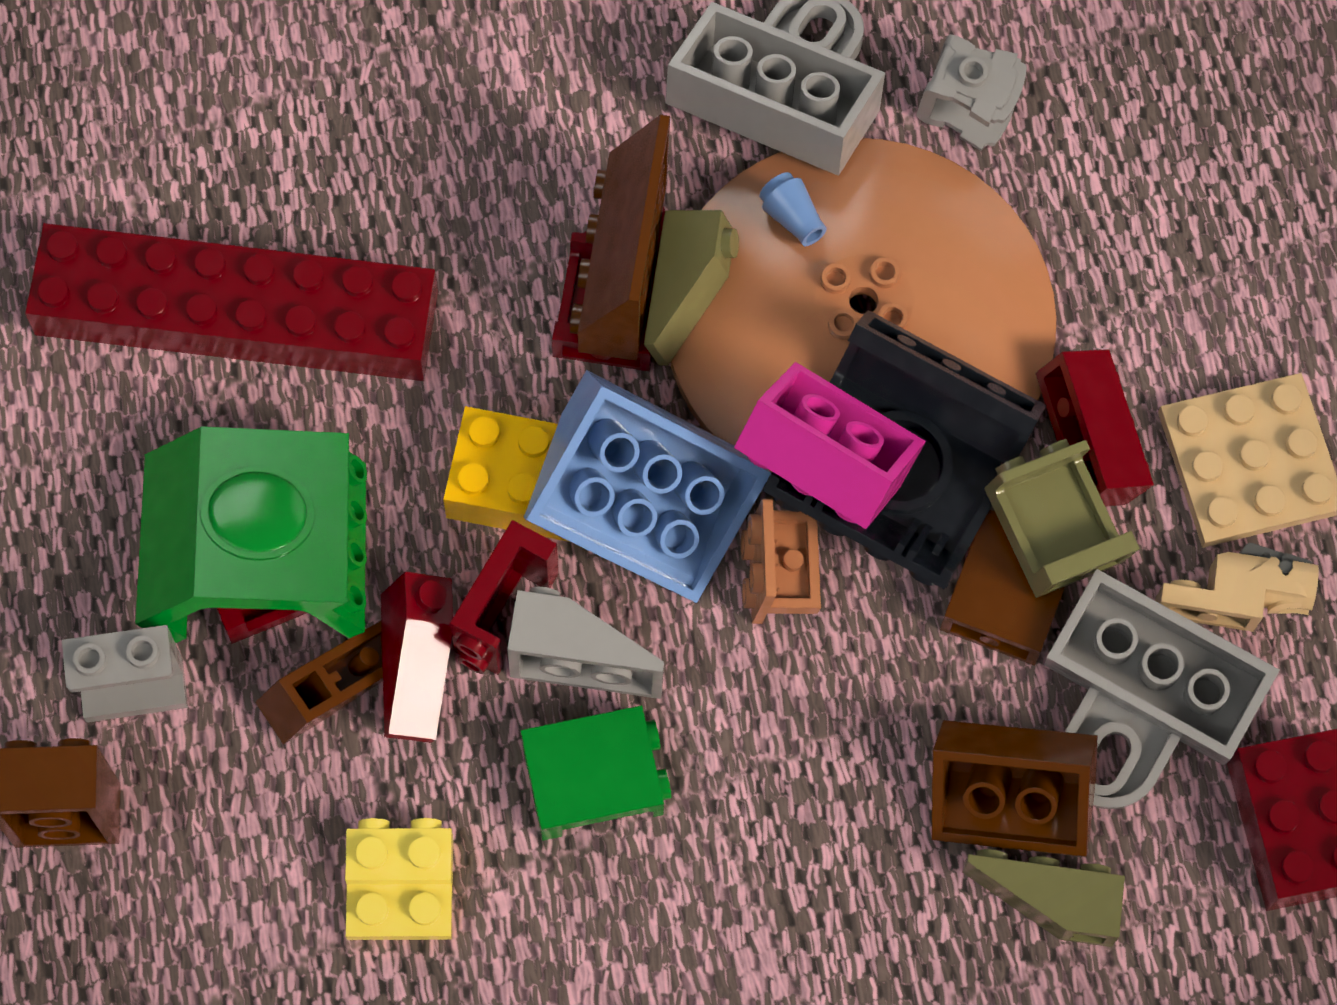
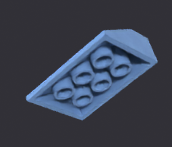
(643, 487)

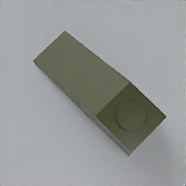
(688, 275)

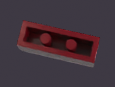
(1090, 405)

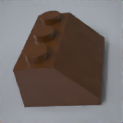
(1013, 787)

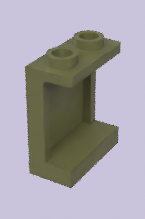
(1056, 518)

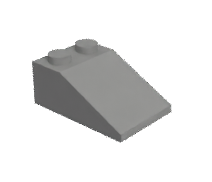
(570, 646)

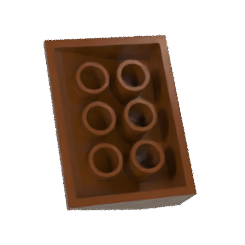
(623, 244)

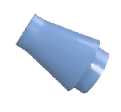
(791, 206)

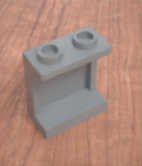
(125, 673)

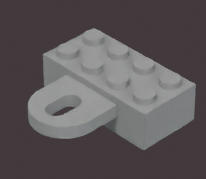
(776, 85)
(1154, 683)

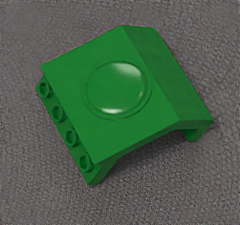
(253, 527)

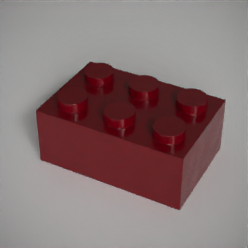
(1290, 815)

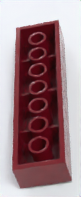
(232, 302)

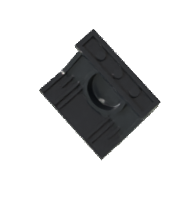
(968, 430)

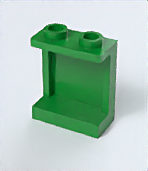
(594, 770)

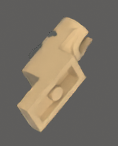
(1243, 586)

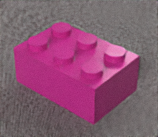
(829, 445)

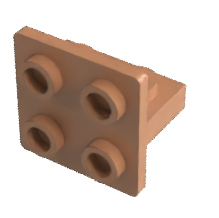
(782, 563)

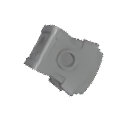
(973, 91)

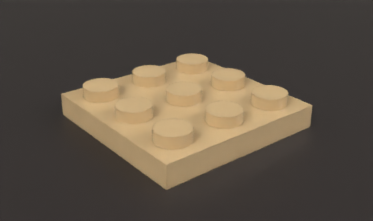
(1251, 459)

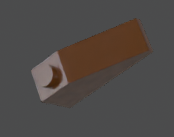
(324, 685)

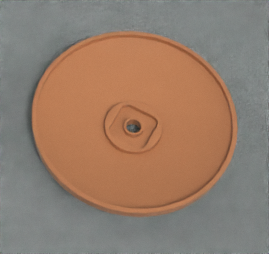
(901, 228)

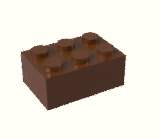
(58, 795)

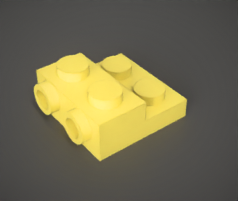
(399, 881)

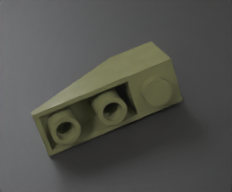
(1065, 901)

